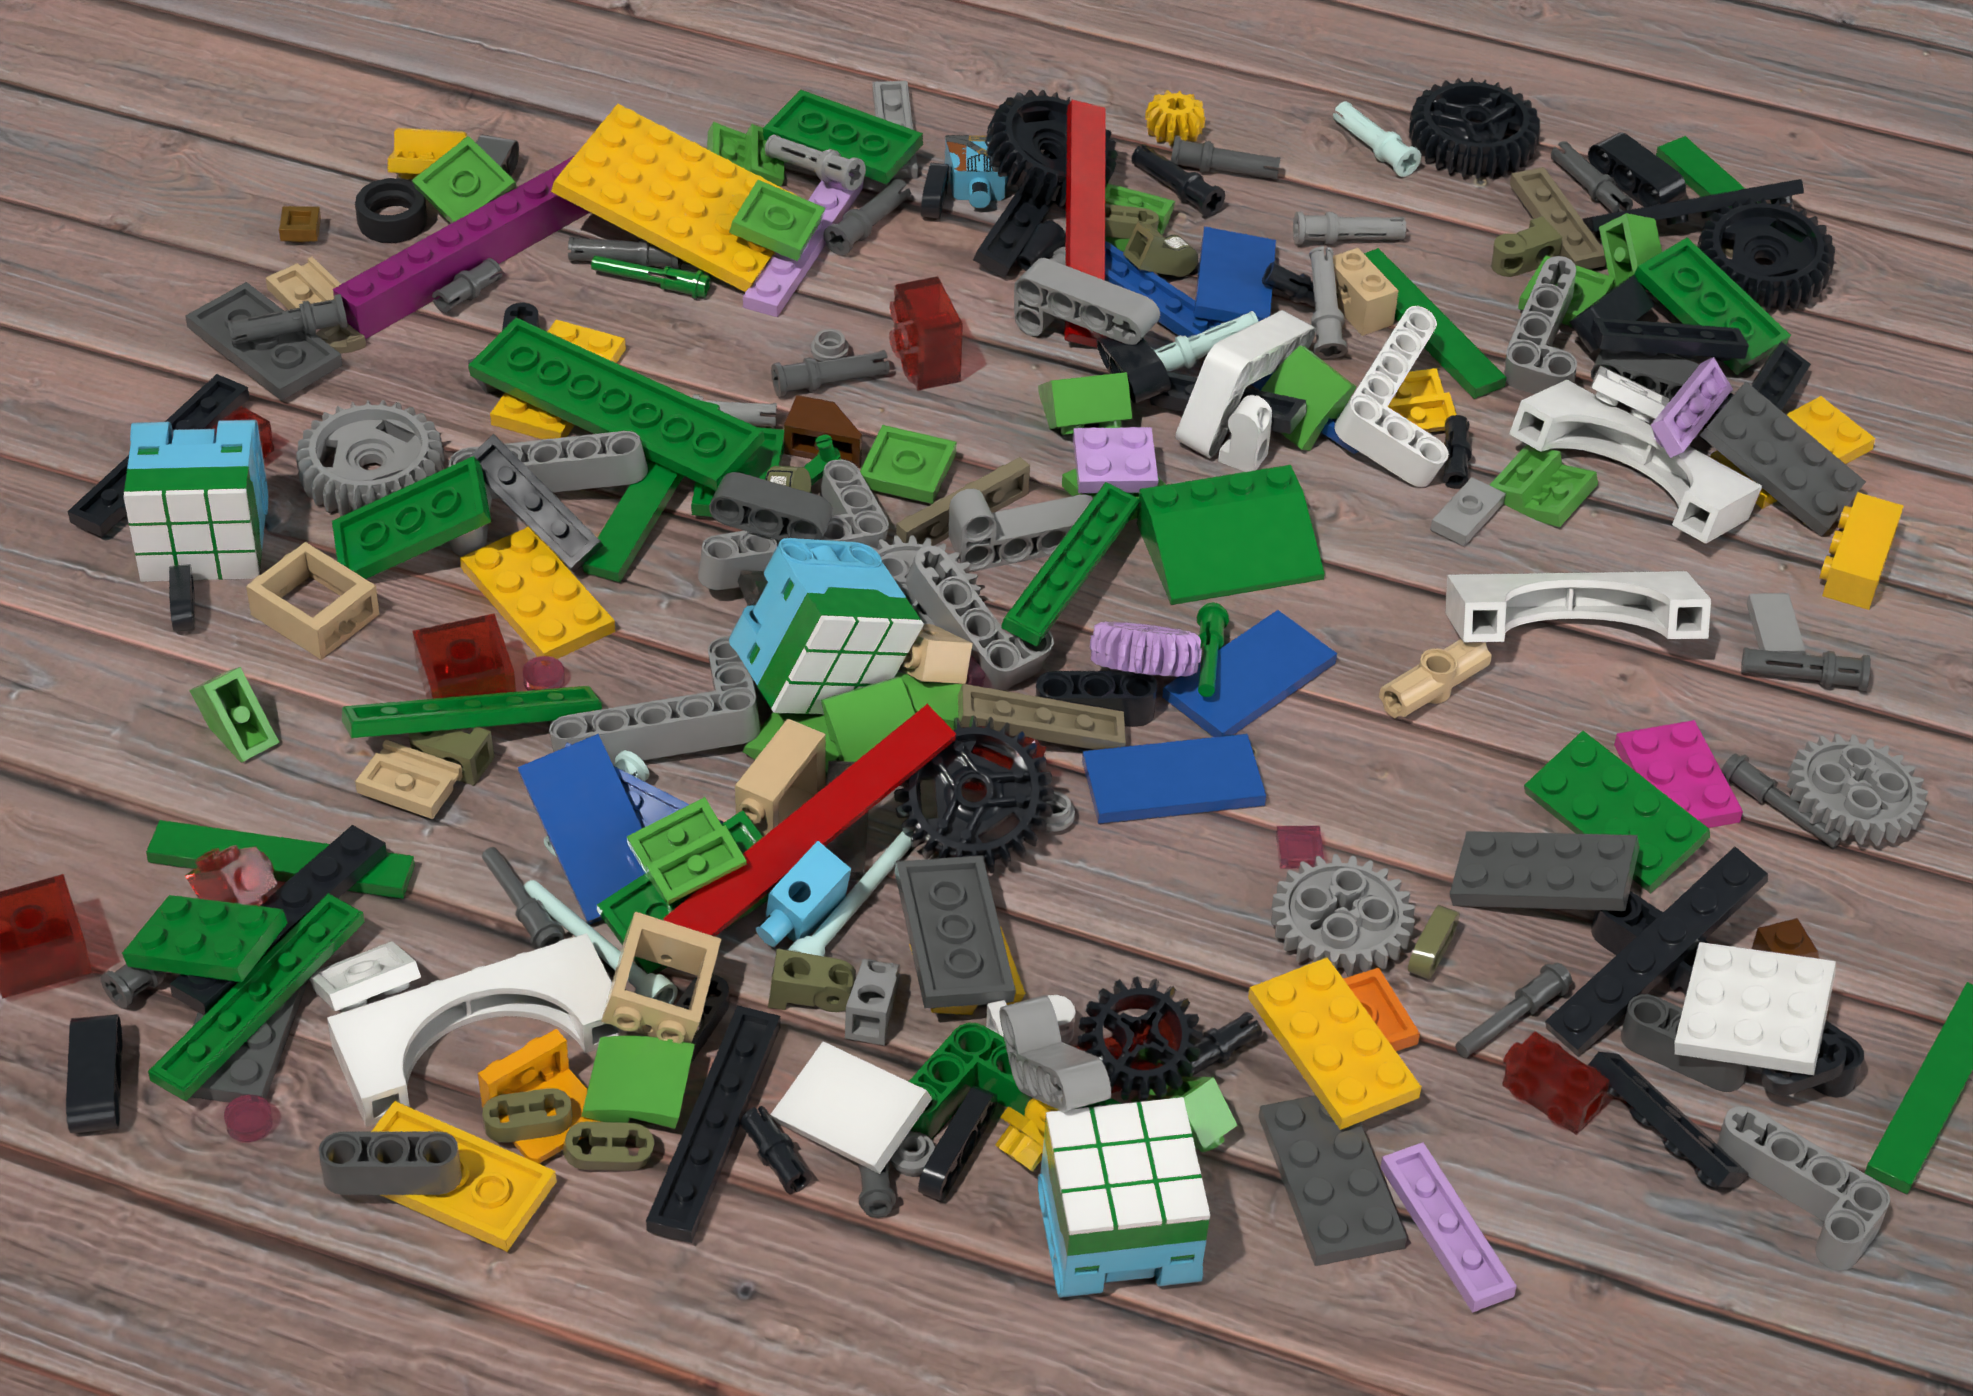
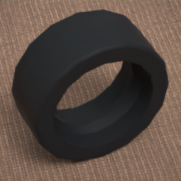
(390, 227)

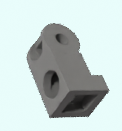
(872, 1002)

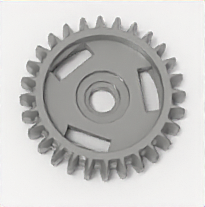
(361, 435)

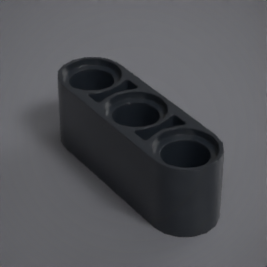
(1637, 170)
(1623, 302)
(1144, 368)
(1104, 689)
(94, 1073)

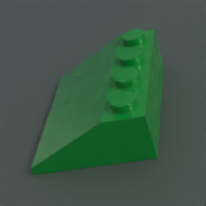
(1229, 534)

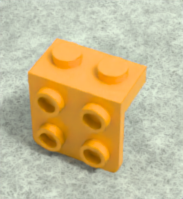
(536, 1066)

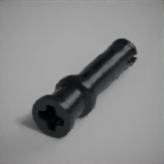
(1188, 186)

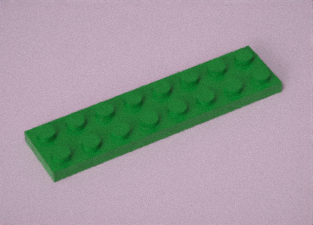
(612, 398)

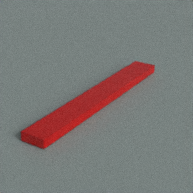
(1085, 200)
(818, 819)

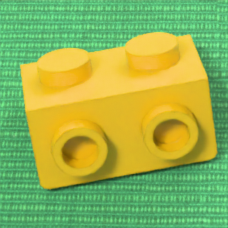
(419, 149)

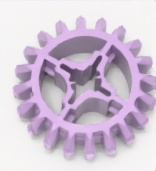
(1145, 649)

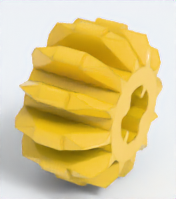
(1175, 115)

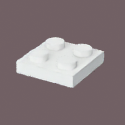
(1616, 388)
(356, 979)

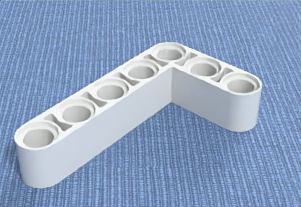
(1232, 367)
(1376, 428)

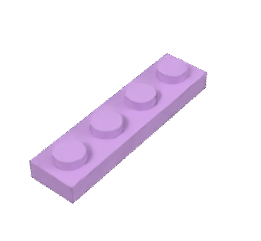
(1691, 407)
(1448, 1227)

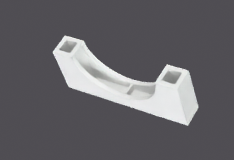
(1707, 492)
(1491, 604)
(386, 1038)

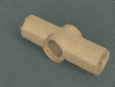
(1434, 677)

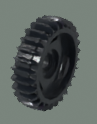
(1024, 128)
(1448, 138)
(1795, 244)
(962, 822)

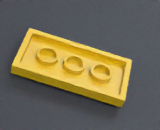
(530, 420)
(1829, 428)
(537, 594)
(1334, 1043)
(496, 1186)

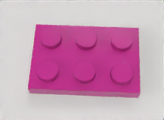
(1682, 768)

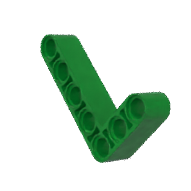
(964, 1060)

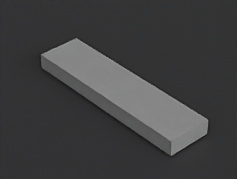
(893, 104)

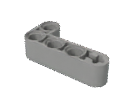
(1063, 292)
(1530, 358)
(1010, 534)
(935, 583)
(1045, 1064)
(1811, 1179)

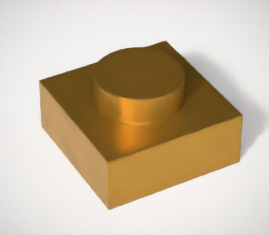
(300, 223)

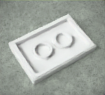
(851, 1107)

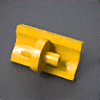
(1025, 1133)

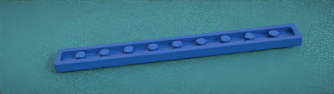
(1175, 309)

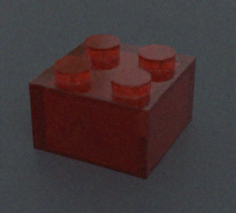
(926, 333)
(463, 658)
(39, 937)

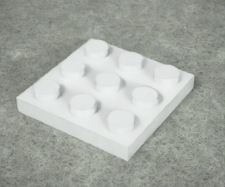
(1755, 1008)

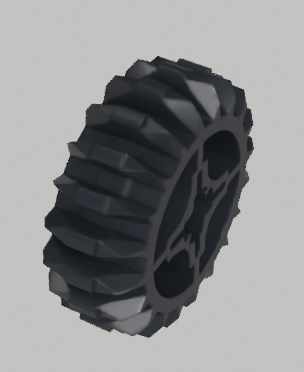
(1154, 1050)

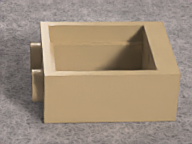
(321, 633)
(782, 776)
(672, 947)

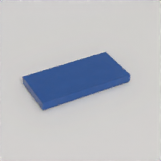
(1232, 275)
(1252, 675)
(1173, 778)
(585, 820)

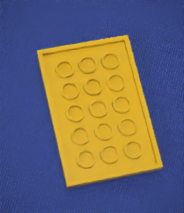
(666, 194)

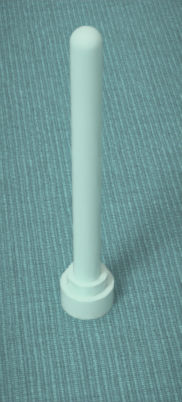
(855, 898)
(646, 984)

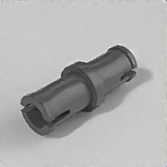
(467, 285)

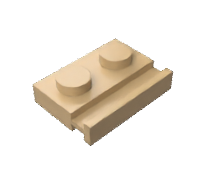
(301, 284)
(409, 779)

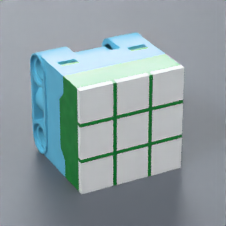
(197, 499)
(824, 624)
(1122, 1196)

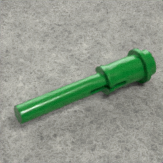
(685, 282)
(1212, 621)

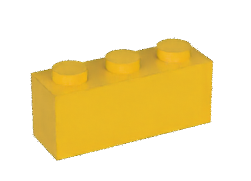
(1860, 550)

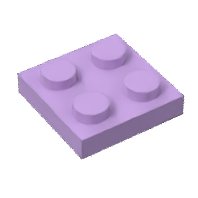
(1114, 456)

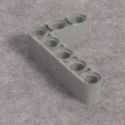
(567, 466)
(854, 519)
(678, 723)

